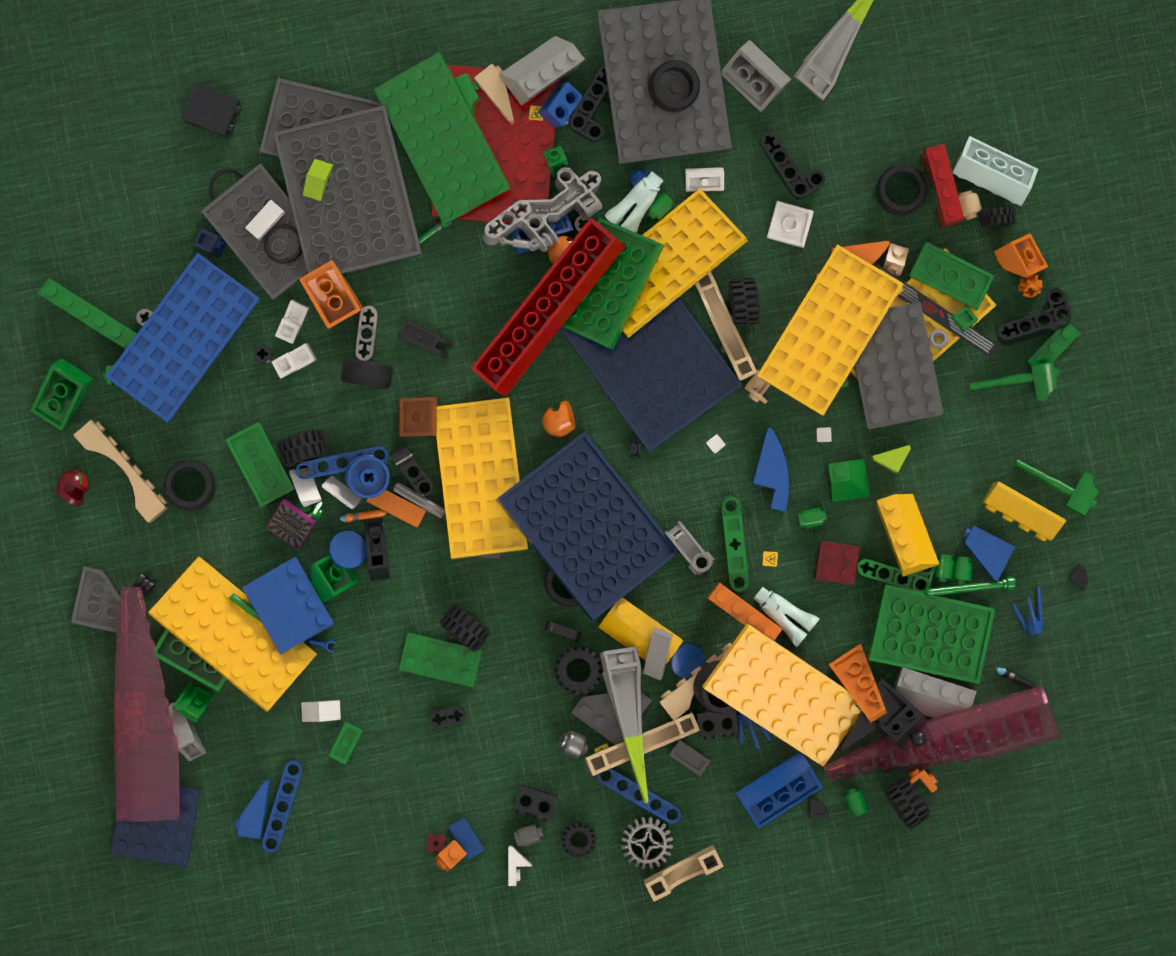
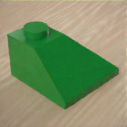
(848, 480)
(330, 579)

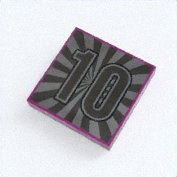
(291, 524)

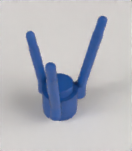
(1033, 624)
(740, 717)

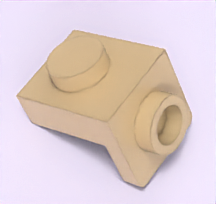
(895, 259)
(757, 388)

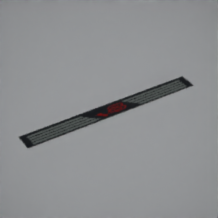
(943, 317)

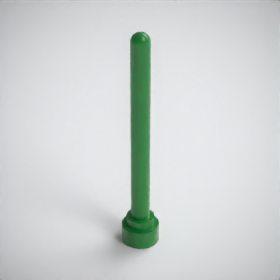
(1007, 583)

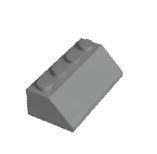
(541, 68)
(932, 695)

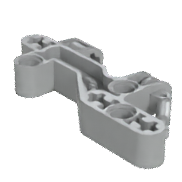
(540, 212)

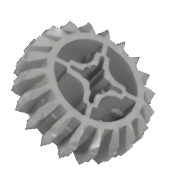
(656, 844)

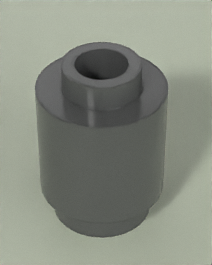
(528, 835)

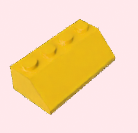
(1023, 511)
(906, 533)
(634, 628)

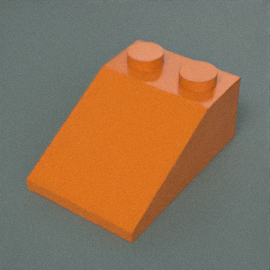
(331, 294)

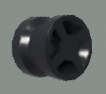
(145, 583)

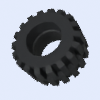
(744, 301)
(302, 447)
(465, 627)
(566, 682)
(907, 802)

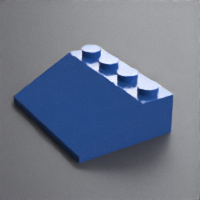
(288, 605)

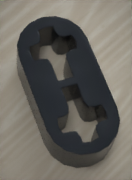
(562, 630)
(446, 712)

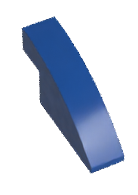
(773, 471)

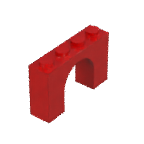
(937, 164)

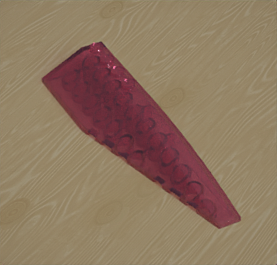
(143, 727)
(969, 733)

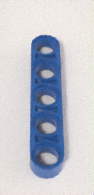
(331, 461)
(632, 787)
(276, 814)

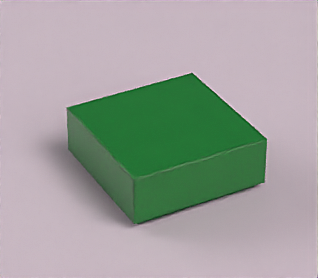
(964, 318)

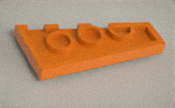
(856, 677)

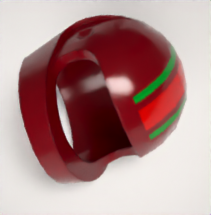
(72, 487)

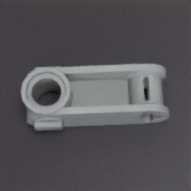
(689, 548)

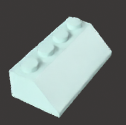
(995, 171)

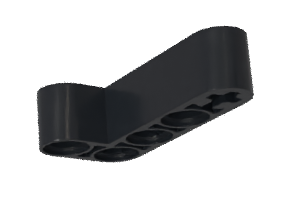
(586, 116)
(788, 164)
(1032, 321)

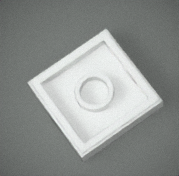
(790, 224)

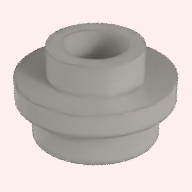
(944, 338)

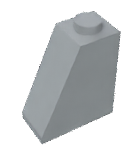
(188, 739)

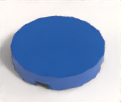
(347, 549)

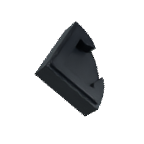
(1079, 577)
(817, 809)

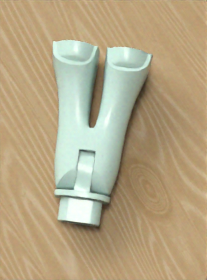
(643, 195)
(777, 607)

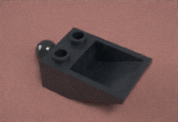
(902, 719)

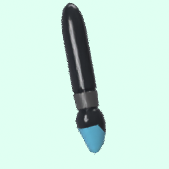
(1016, 678)

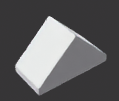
(321, 711)

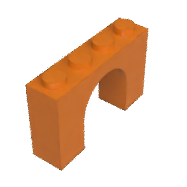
(742, 611)

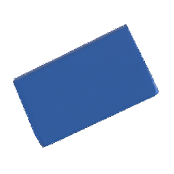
(466, 838)

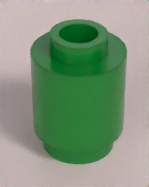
(659, 207)
(812, 518)
(945, 568)
(962, 570)
(855, 801)

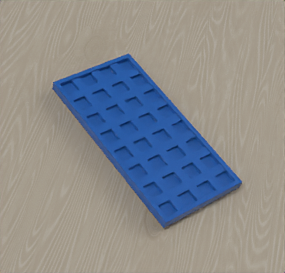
(183, 337)

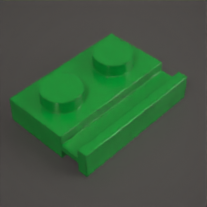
(193, 702)

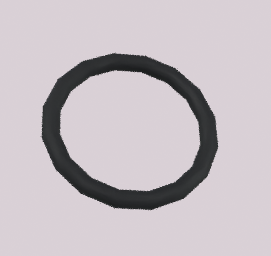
(219, 173)
(266, 244)

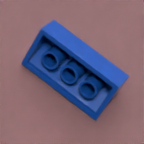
(779, 790)

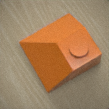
(1021, 257)

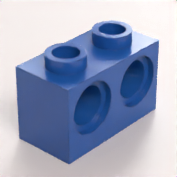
(558, 102)

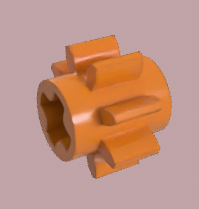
(1030, 286)

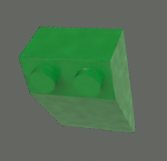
(61, 393)

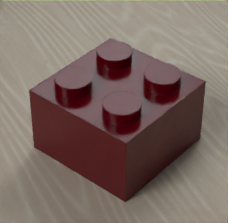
(836, 563)

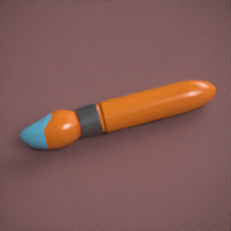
(363, 515)

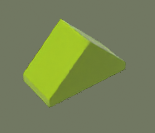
(317, 179)
(892, 459)

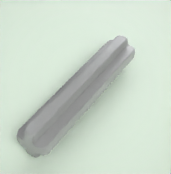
(419, 500)

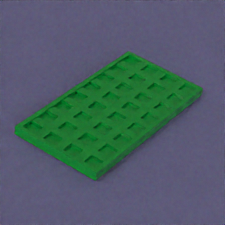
(442, 138)

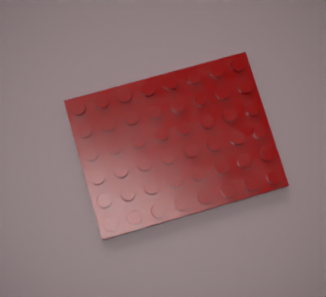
(516, 147)

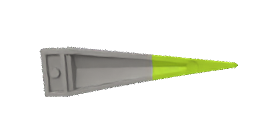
(827, 58)
(623, 683)

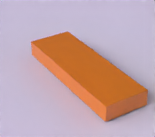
(398, 507)

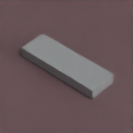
(657, 653)

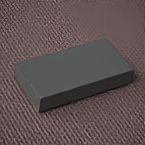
(689, 757)

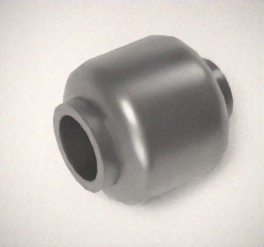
(573, 744)

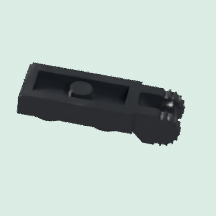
(423, 338)

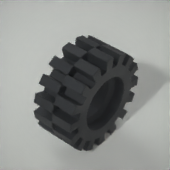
(997, 217)
(578, 851)

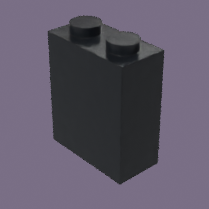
(212, 111)

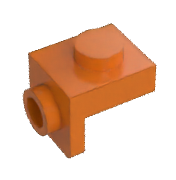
(928, 780)
(450, 856)

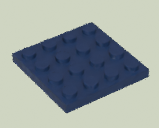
(160, 840)

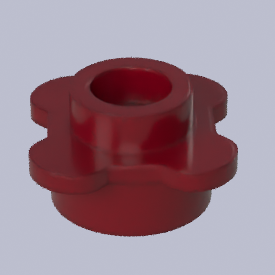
(431, 839)

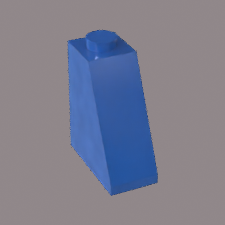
(988, 550)

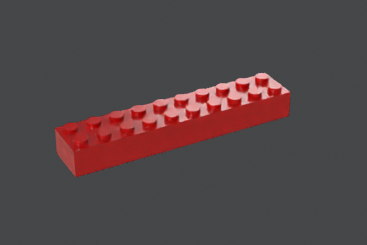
(548, 307)

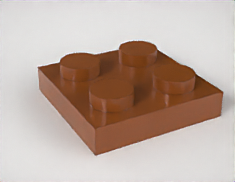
(418, 417)

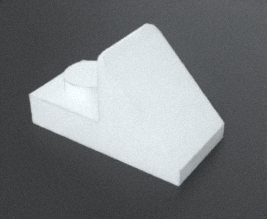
(515, 860)

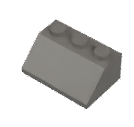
(755, 75)

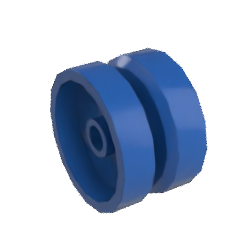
(369, 487)

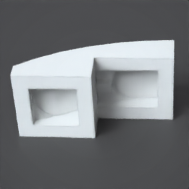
(292, 321)
(294, 360)

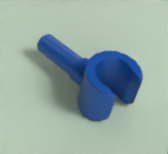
(322, 644)

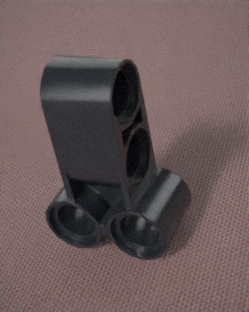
(404, 460)

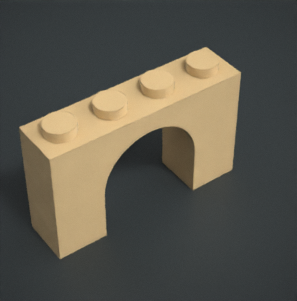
(664, 881)

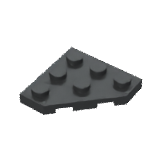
(96, 601)
(600, 715)

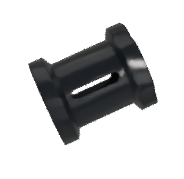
(267, 359)

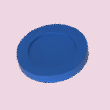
(686, 660)

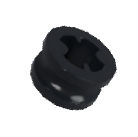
(635, 449)

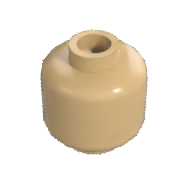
(970, 204)

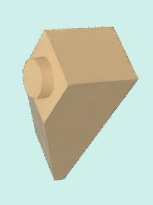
(495, 90)

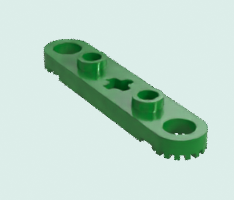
(734, 530)

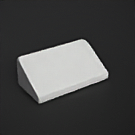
(705, 179)
(265, 220)
(305, 488)
(341, 492)

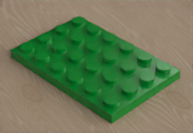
(612, 299)
(931, 634)

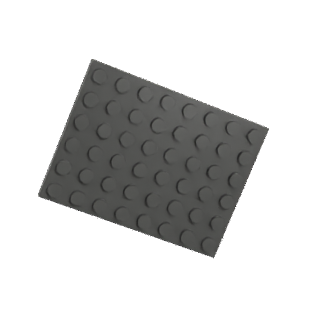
(632, 47)
(365, 203)

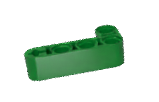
(893, 572)

